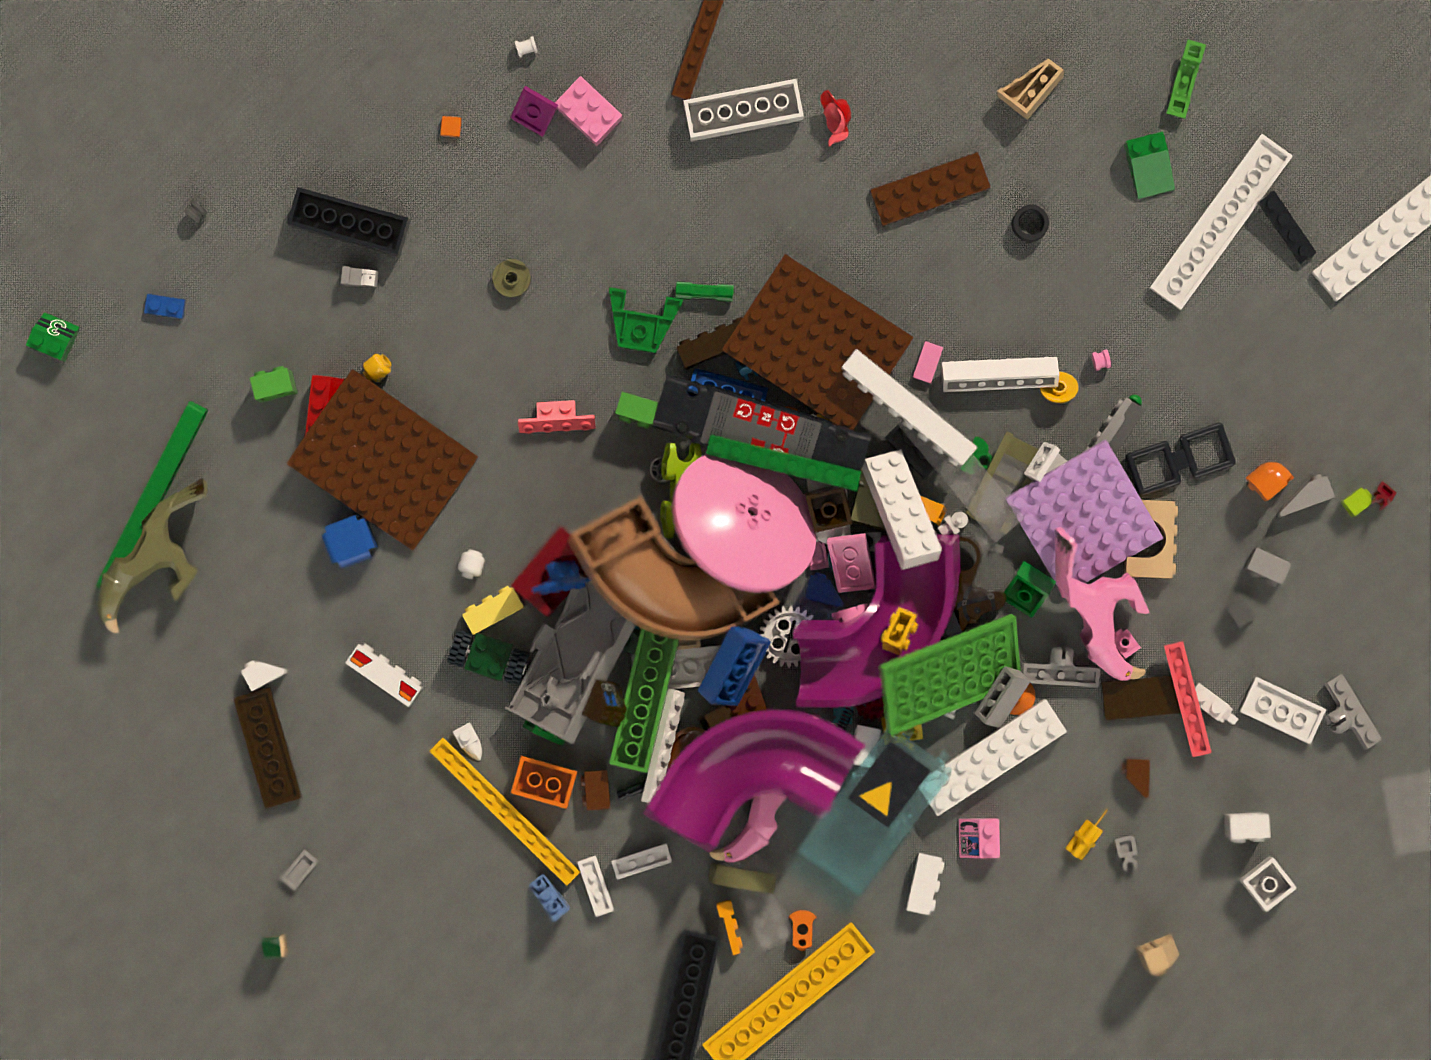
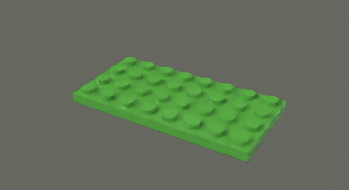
(947, 674)

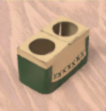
(274, 946)

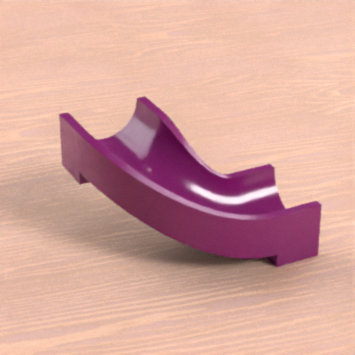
(845, 658)
(747, 759)

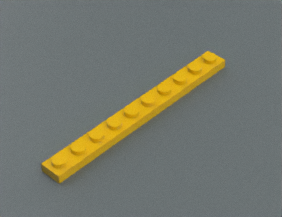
(504, 811)

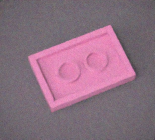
(851, 563)

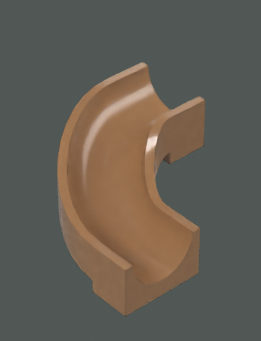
(655, 584)

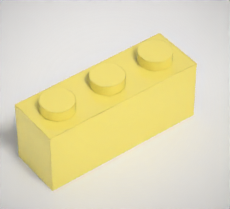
(492, 610)

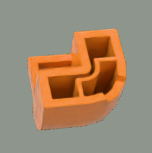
(1269, 479)

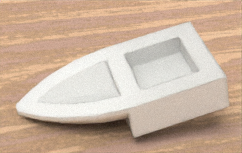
(469, 741)

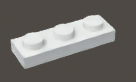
(641, 861)
(595, 886)

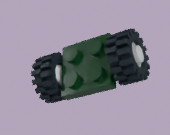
(488, 657)

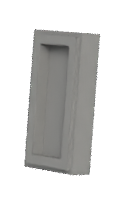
(299, 870)

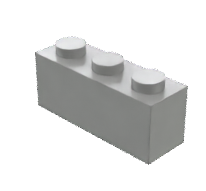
(1002, 697)

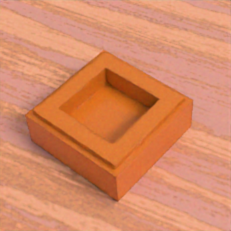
(451, 126)

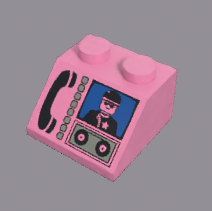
(979, 838)

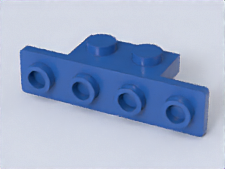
(563, 576)

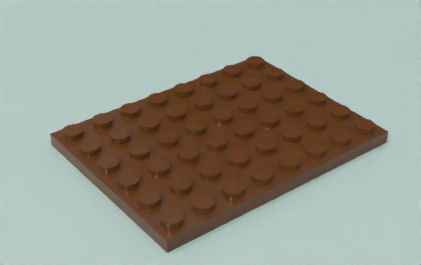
(805, 333)
(382, 459)

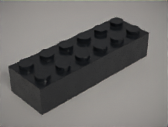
(348, 222)

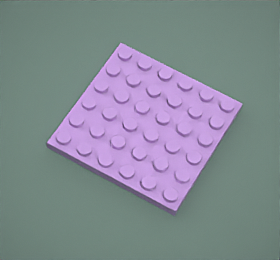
(1093, 506)

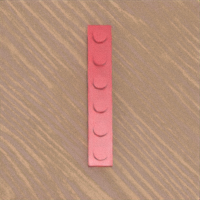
(1187, 699)

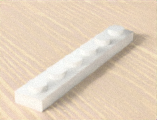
(664, 742)

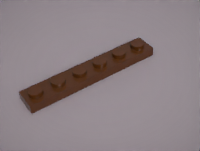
(697, 49)

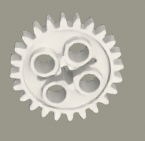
(772, 631)

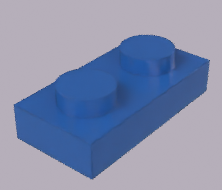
(165, 306)

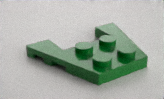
(638, 329)

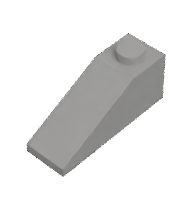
(1309, 494)

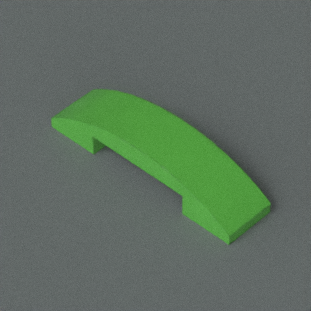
(1185, 79)

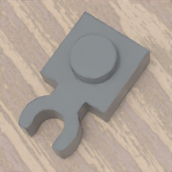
(1125, 849)

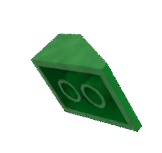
(1149, 165)

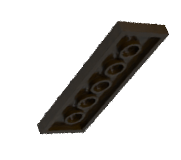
(267, 748)

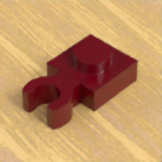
(1383, 495)

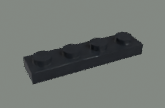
(1286, 227)

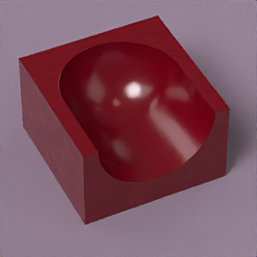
(536, 573)

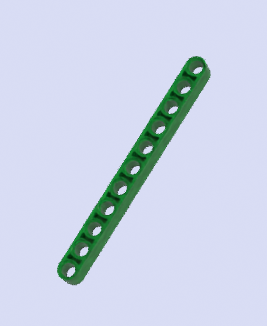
(160, 480)

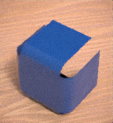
(349, 541)

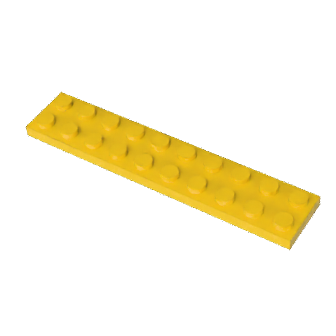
(790, 996)

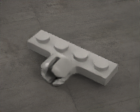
(1061, 670)
(1350, 713)

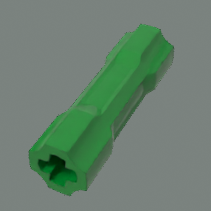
(719, 292)

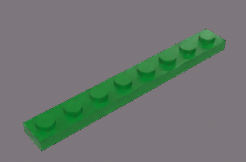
(783, 462)

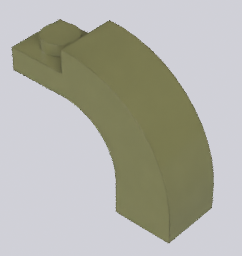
(742, 878)

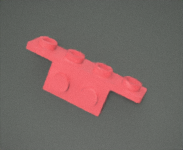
(556, 417)

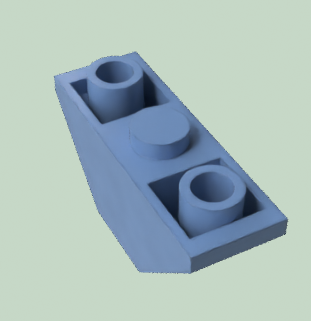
(549, 897)

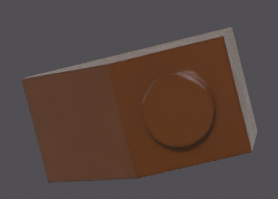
(1137, 774)

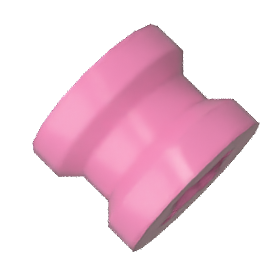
(1101, 360)

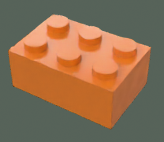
(544, 782)

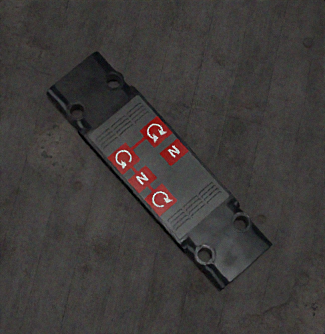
(755, 422)

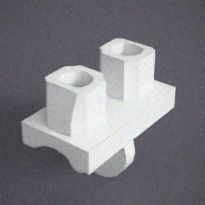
(953, 523)

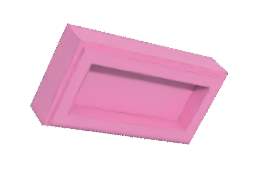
(927, 362)

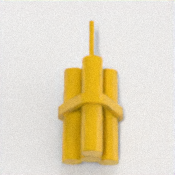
(1085, 838)

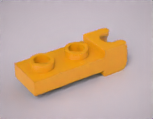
(725, 910)

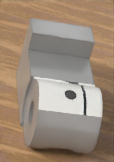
(359, 277)

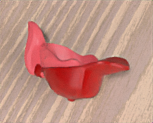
(837, 116)

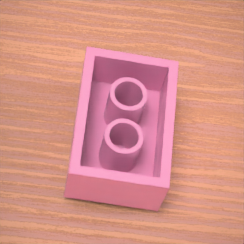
(588, 111)

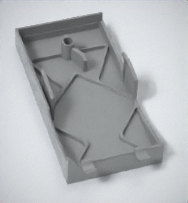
(569, 661)

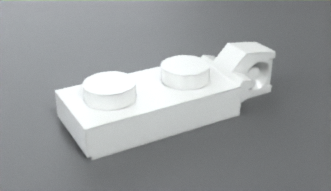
(1214, 705)

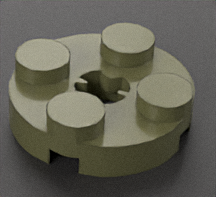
(506, 268)

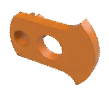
(798, 918)

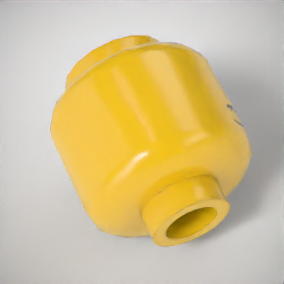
(377, 367)

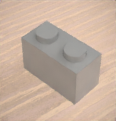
(1267, 566)

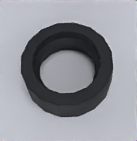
(1044, 219)

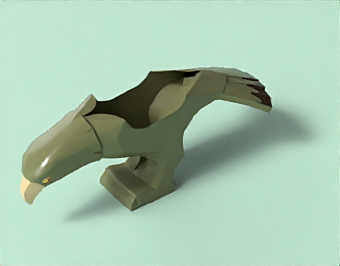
(150, 553)

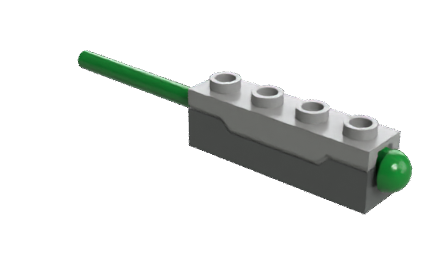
(1121, 423)

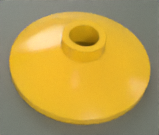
(1066, 389)

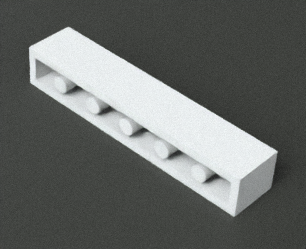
(1000, 374)

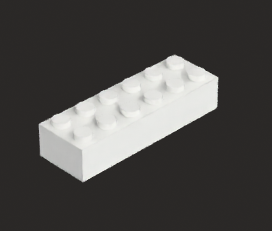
(743, 110)
(901, 509)

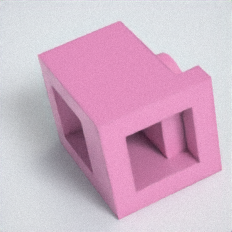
(1125, 651)

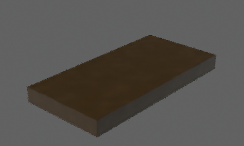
(1139, 698)

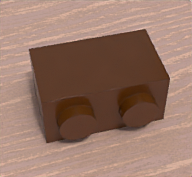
(597, 790)

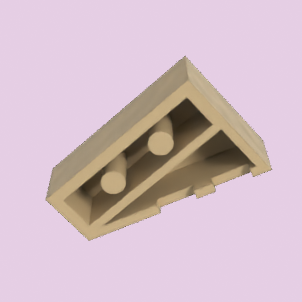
(1031, 89)
(1158, 955)

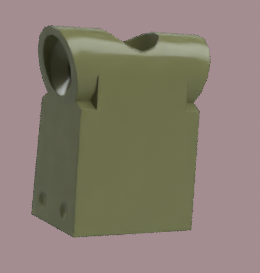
(864, 508)

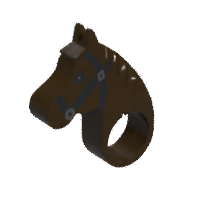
(974, 600)

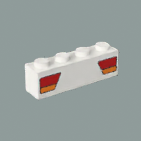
(384, 675)

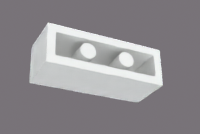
(924, 883)

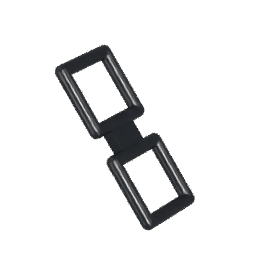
(1180, 459)

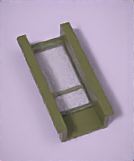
(1010, 464)

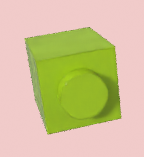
(1357, 501)

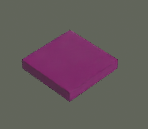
(534, 111)

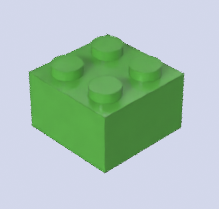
(273, 384)
(636, 409)

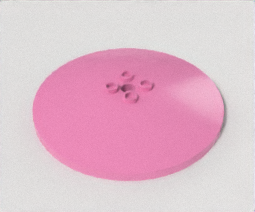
(730, 543)

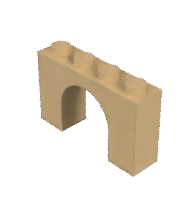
(1162, 563)

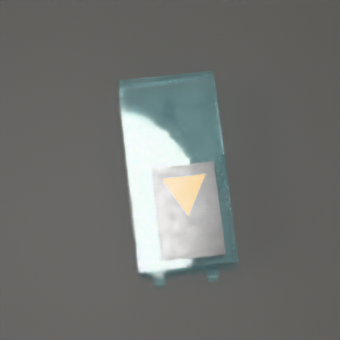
(875, 810)

